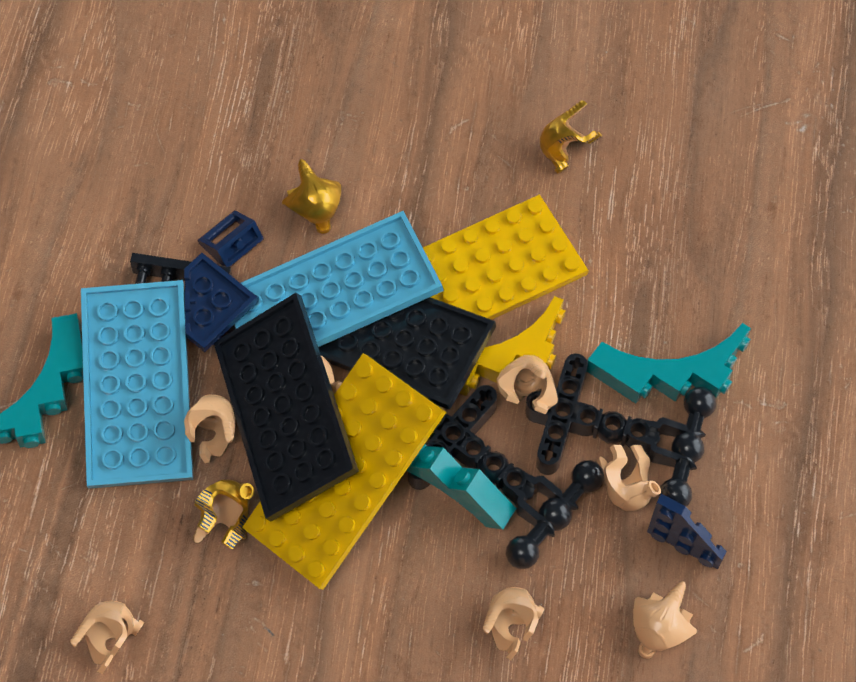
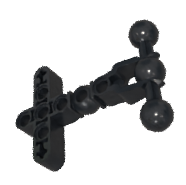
(685, 448)
(553, 514)

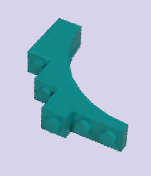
(673, 377)
(47, 394)
(463, 485)

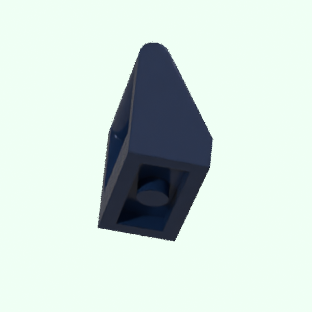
(235, 243)

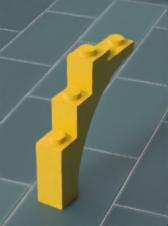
(533, 341)

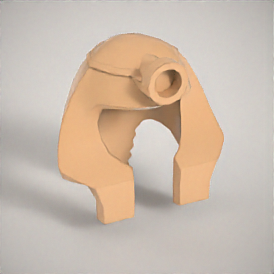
(526, 376)
(214, 414)
(635, 490)
(509, 608)
(661, 621)
(102, 623)

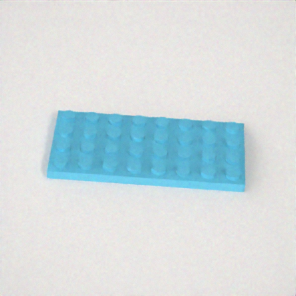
(351, 279)
(135, 384)

